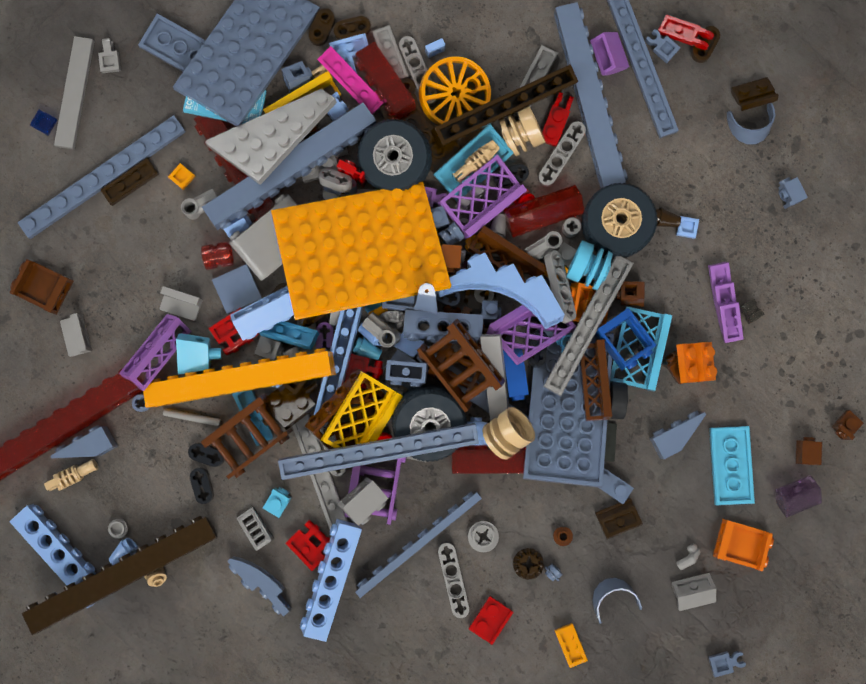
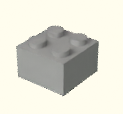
(363, 501)

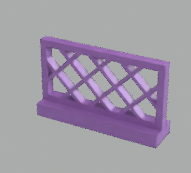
(489, 211)
(518, 317)

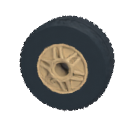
(629, 205)

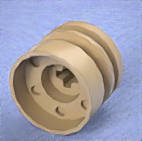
(522, 131)
(508, 433)

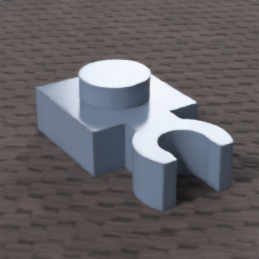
(664, 48)
(723, 663)

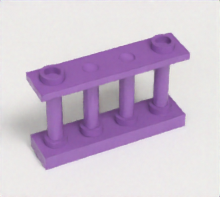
(357, 471)

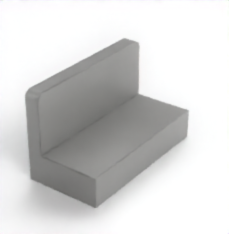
(180, 303)
(75, 335)
(694, 591)

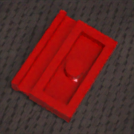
(350, 169)
(490, 620)

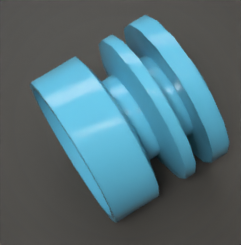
(589, 265)

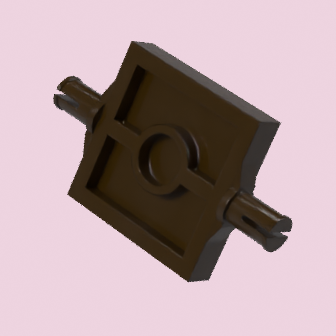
(288, 407)

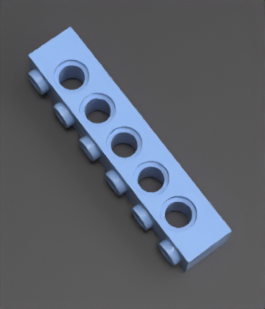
(23, 524)
(320, 628)

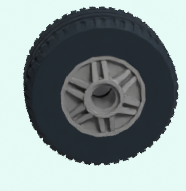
(382, 143)
(426, 405)

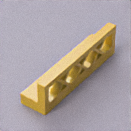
(316, 84)

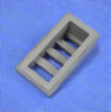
(257, 545)

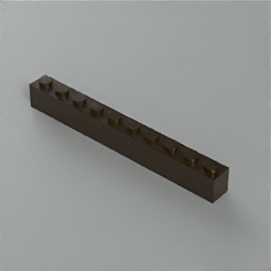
(117, 576)

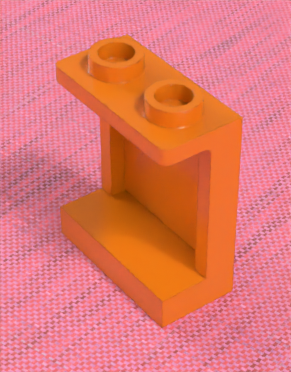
(743, 545)

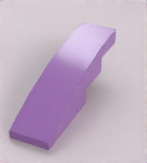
(725, 302)

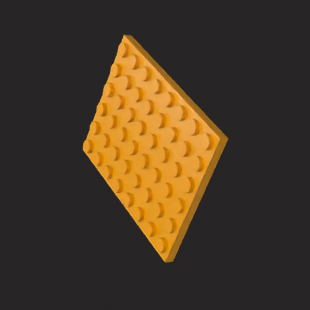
(359, 250)

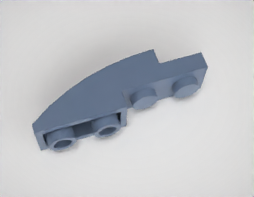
(255, 576)

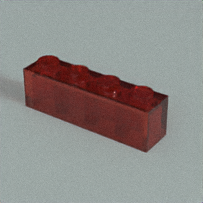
(385, 80)
(544, 211)
(485, 461)

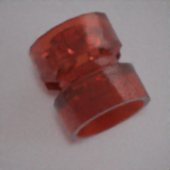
(217, 255)

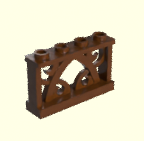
(331, 407)

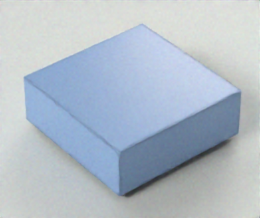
(435, 48)
(688, 227)

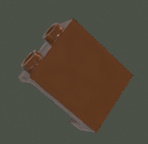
(41, 286)

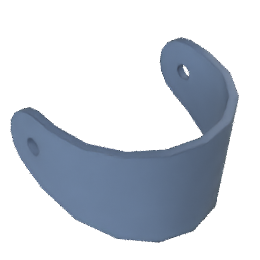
(751, 136)
(426, 300)
(607, 587)

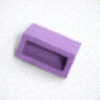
(609, 53)

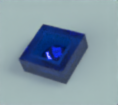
(43, 122)

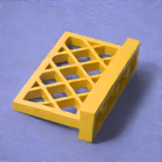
(377, 421)

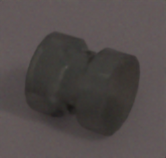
(748, 307)

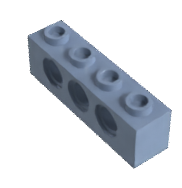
(414, 319)

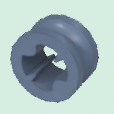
(134, 403)

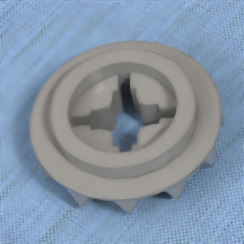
(393, 318)
(485, 545)

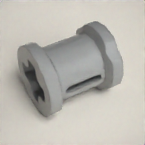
(575, 224)

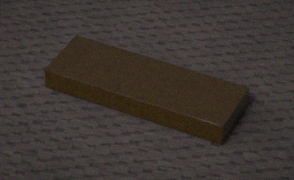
(129, 182)

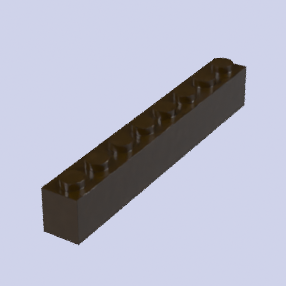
(504, 106)

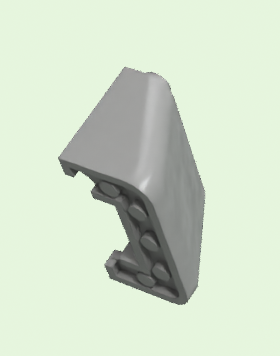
(259, 242)

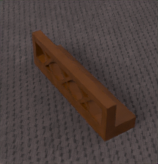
(508, 253)
(602, 379)

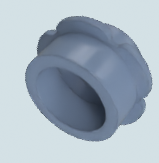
(553, 572)

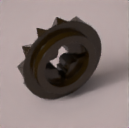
(522, 557)

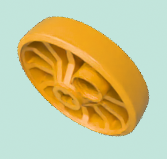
(464, 93)

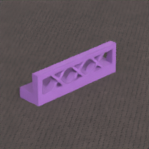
(154, 343)

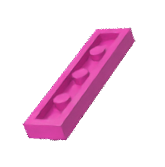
(349, 79)

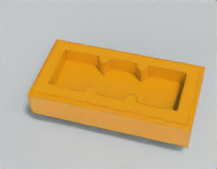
(571, 645)

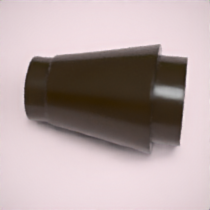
(667, 219)

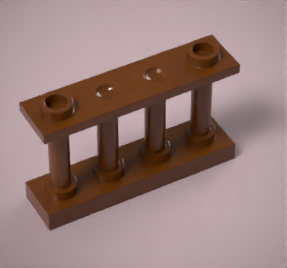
(469, 348)
(447, 351)
(244, 417)

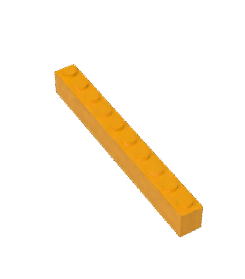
(240, 379)

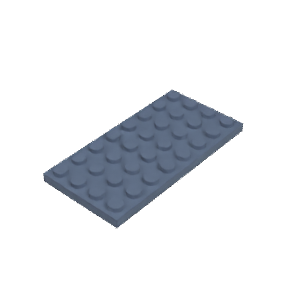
(244, 55)
(565, 444)

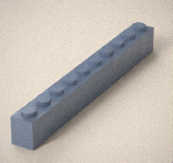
(589, 95)
(305, 156)

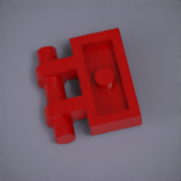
(224, 331)
(362, 363)
(305, 548)

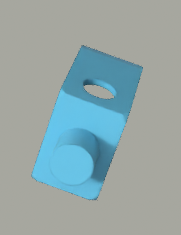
(195, 353)

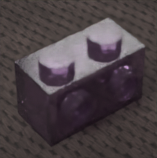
(798, 496)

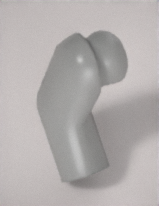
(691, 559)

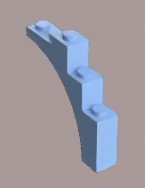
(533, 294)

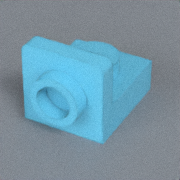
(277, 501)

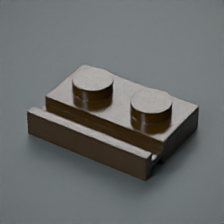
(754, 94)
(618, 519)

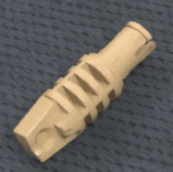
(477, 160)
(71, 475)

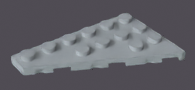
(268, 139)

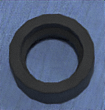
(619, 399)

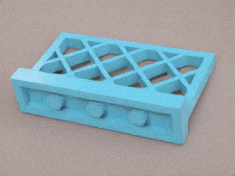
(655, 359)

